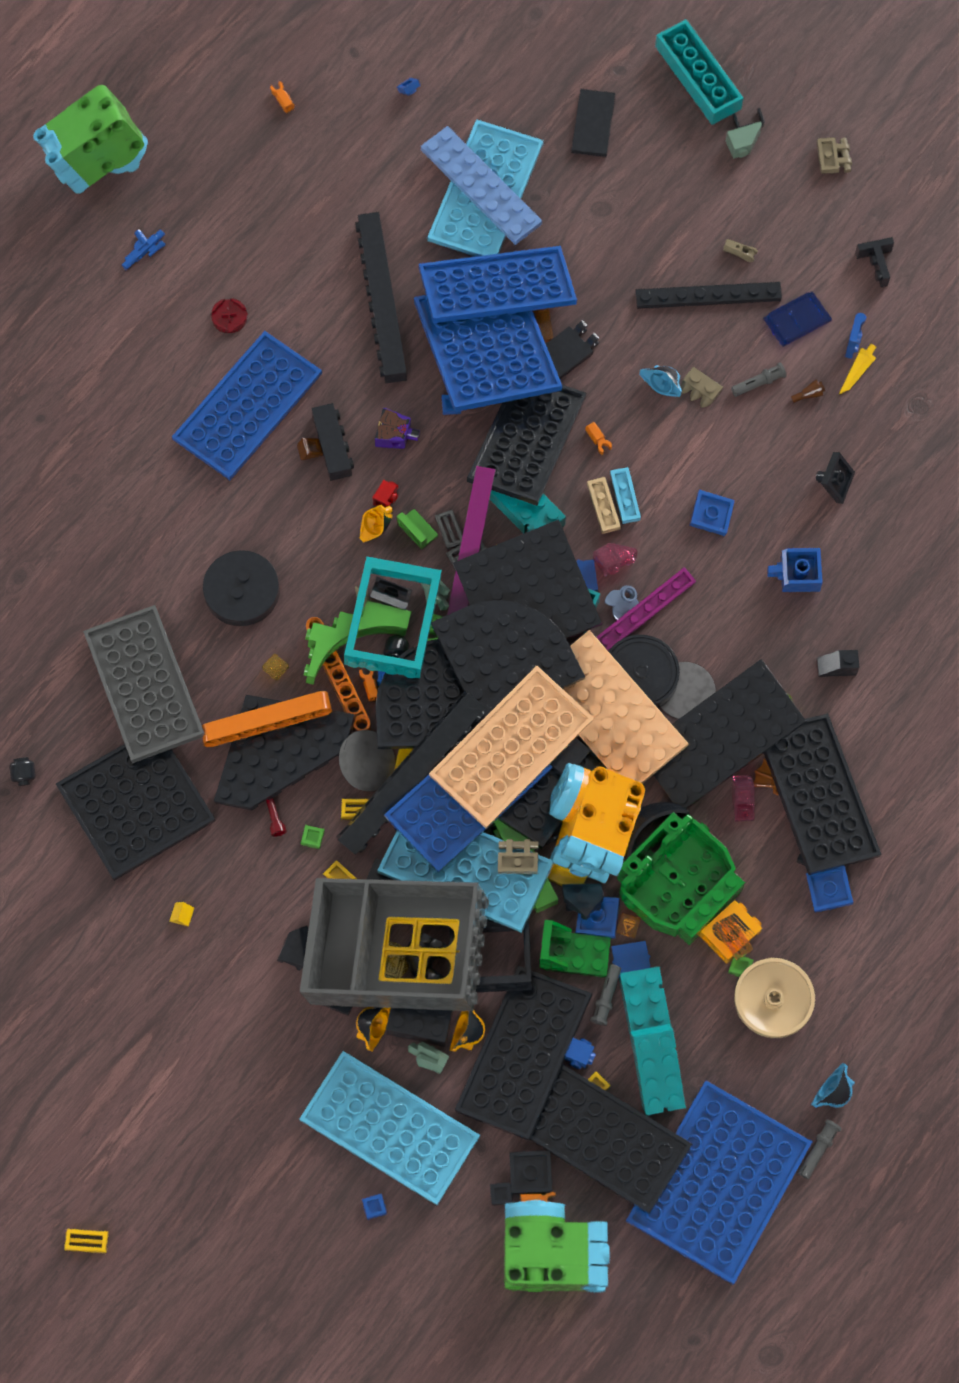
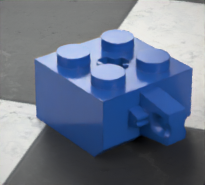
(789, 570)

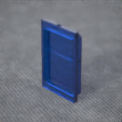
(797, 318)

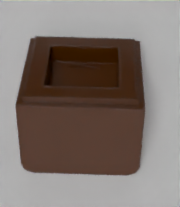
(309, 448)

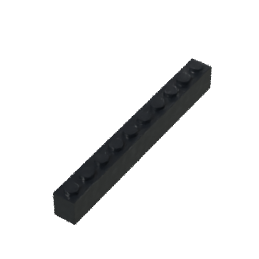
(382, 298)
(411, 771)

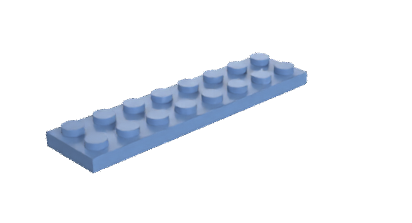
(481, 185)

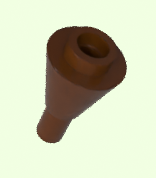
(813, 390)

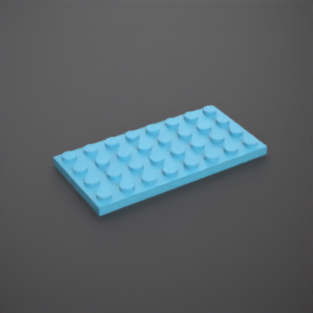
(459, 221)
(509, 894)
(389, 1128)

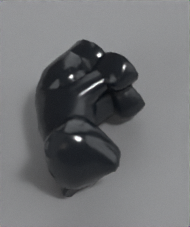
(426, 942)

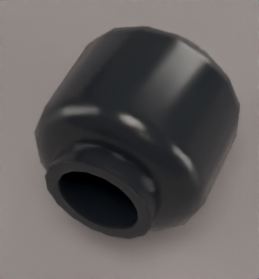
(395, 646)
(22, 771)

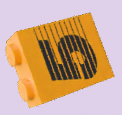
(749, 926)

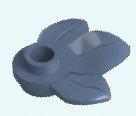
(620, 603)

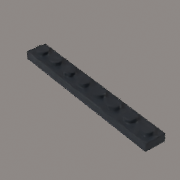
(708, 295)

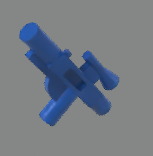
(144, 246)

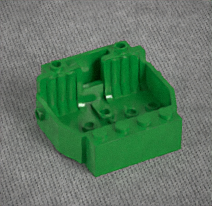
(696, 861)

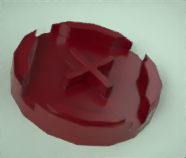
(229, 315)

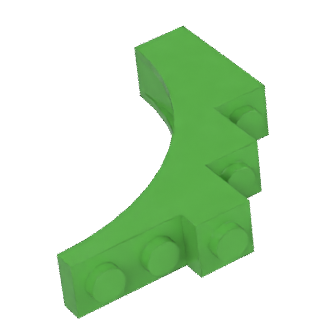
(375, 619)

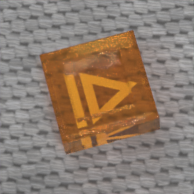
(628, 925)

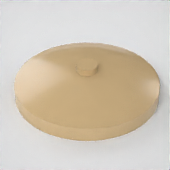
(774, 998)

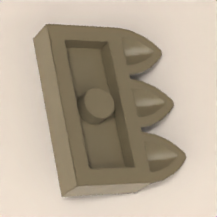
(701, 386)

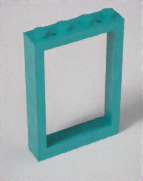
(383, 663)

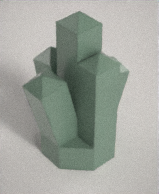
(442, 594)
(428, 1056)

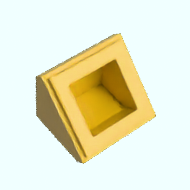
(182, 913)

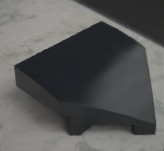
(583, 898)
(294, 948)

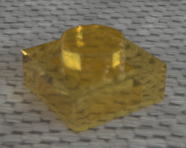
(275, 666)

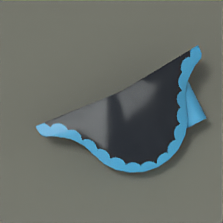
(662, 380)
(835, 1090)

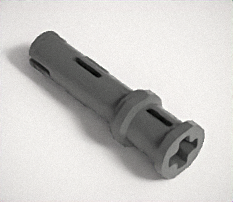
(766, 377)
(604, 1004)
(824, 1140)

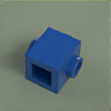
(580, 1053)

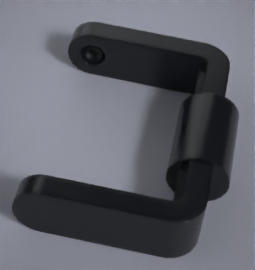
(759, 114)

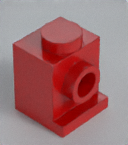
(385, 494)

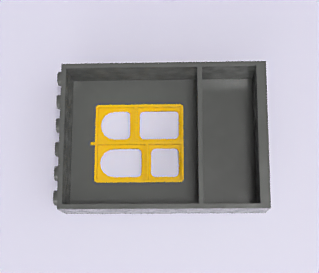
(352, 936)

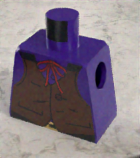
(394, 430)

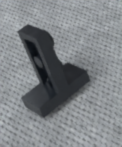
(875, 251)

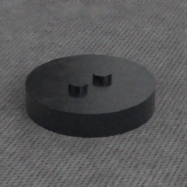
(241, 588)
(650, 665)

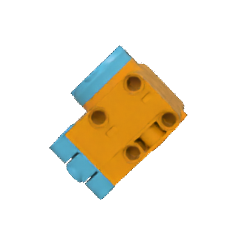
(597, 820)

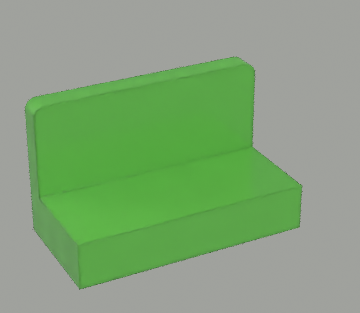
(416, 528)

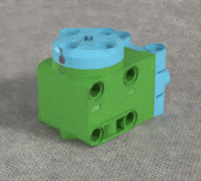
(91, 140)
(551, 1253)

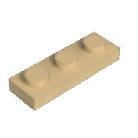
(603, 505)

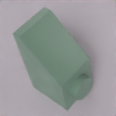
(743, 139)

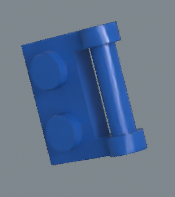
(855, 335)

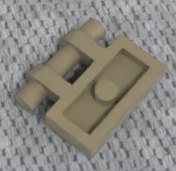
(829, 158)
(518, 863)

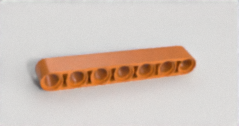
(342, 685)
(266, 719)

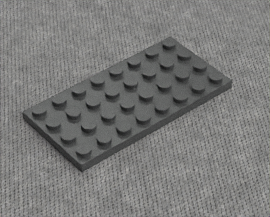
(144, 684)

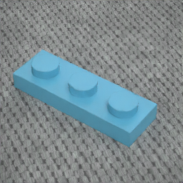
(625, 495)

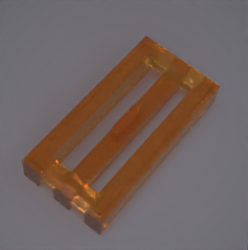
(725, 924)

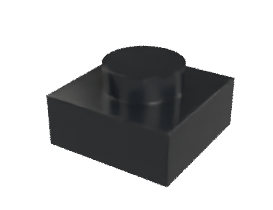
(500, 1193)

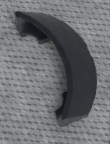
(648, 815)

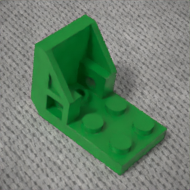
(573, 952)

